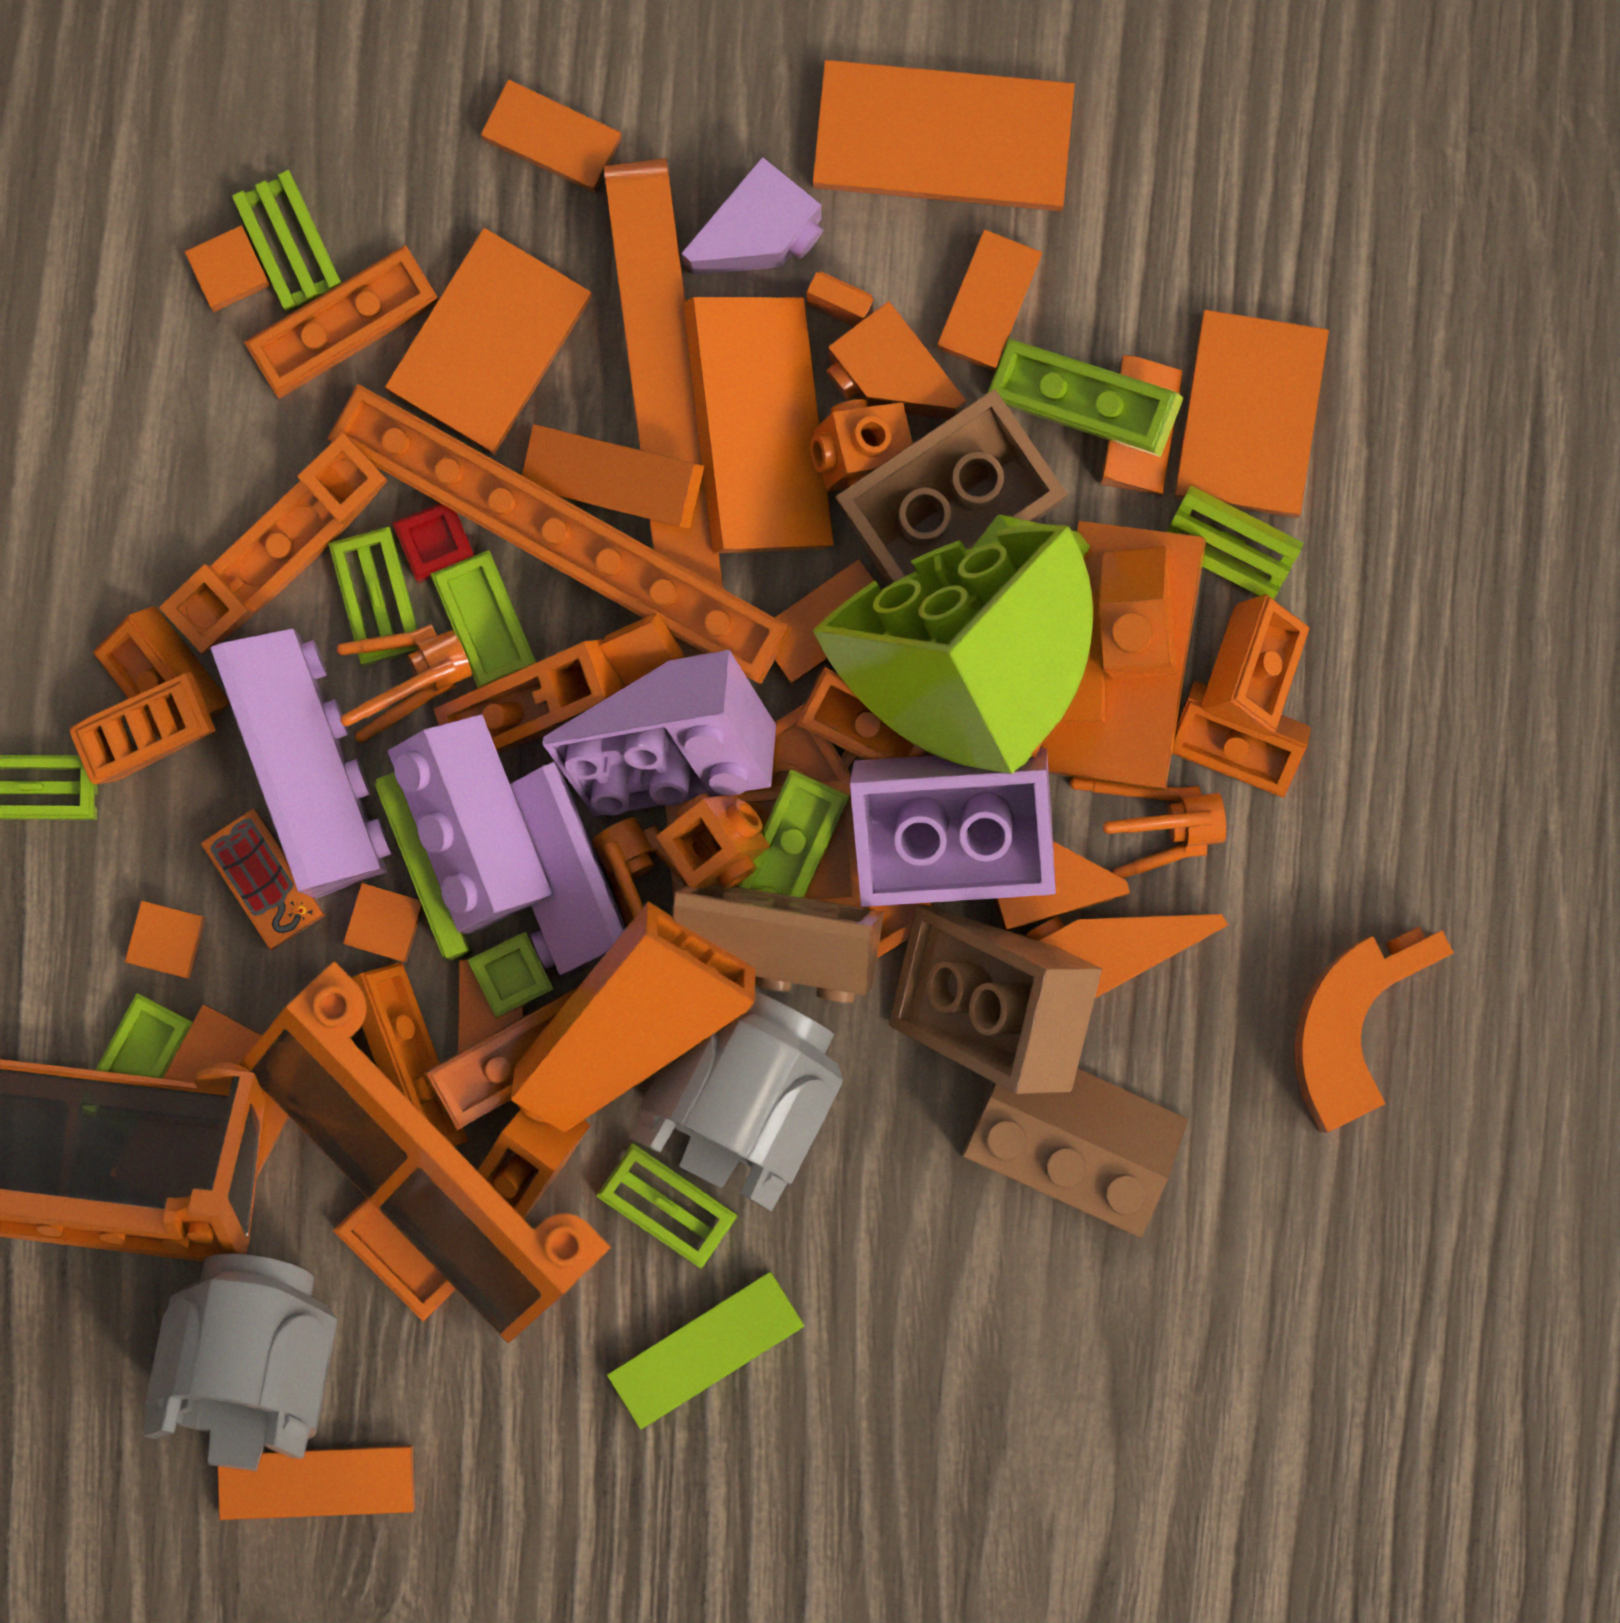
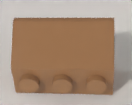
(950, 488)
(788, 937)
(1082, 1146)

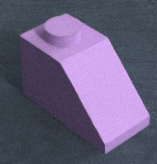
(756, 226)

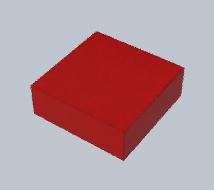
(433, 540)

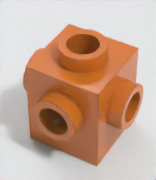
(858, 441)
(714, 841)

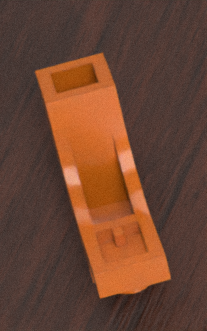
(1332, 1017)

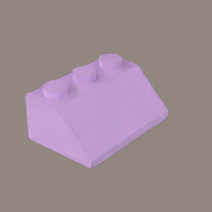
(469, 823)
(951, 830)
(581, 915)

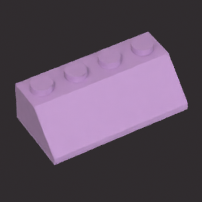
(301, 761)

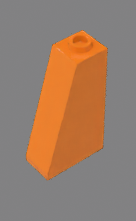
(629, 1018)

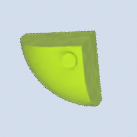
(971, 646)

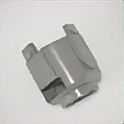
(746, 1098)
(242, 1360)

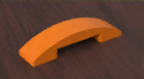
(276, 546)

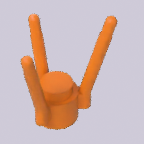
(435, 667)
(1193, 820)
(626, 856)

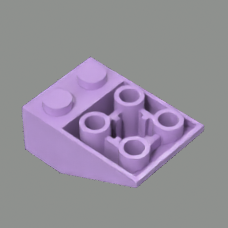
(669, 738)

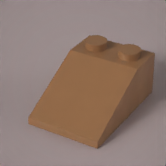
(995, 1001)

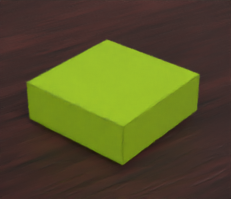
(511, 975)

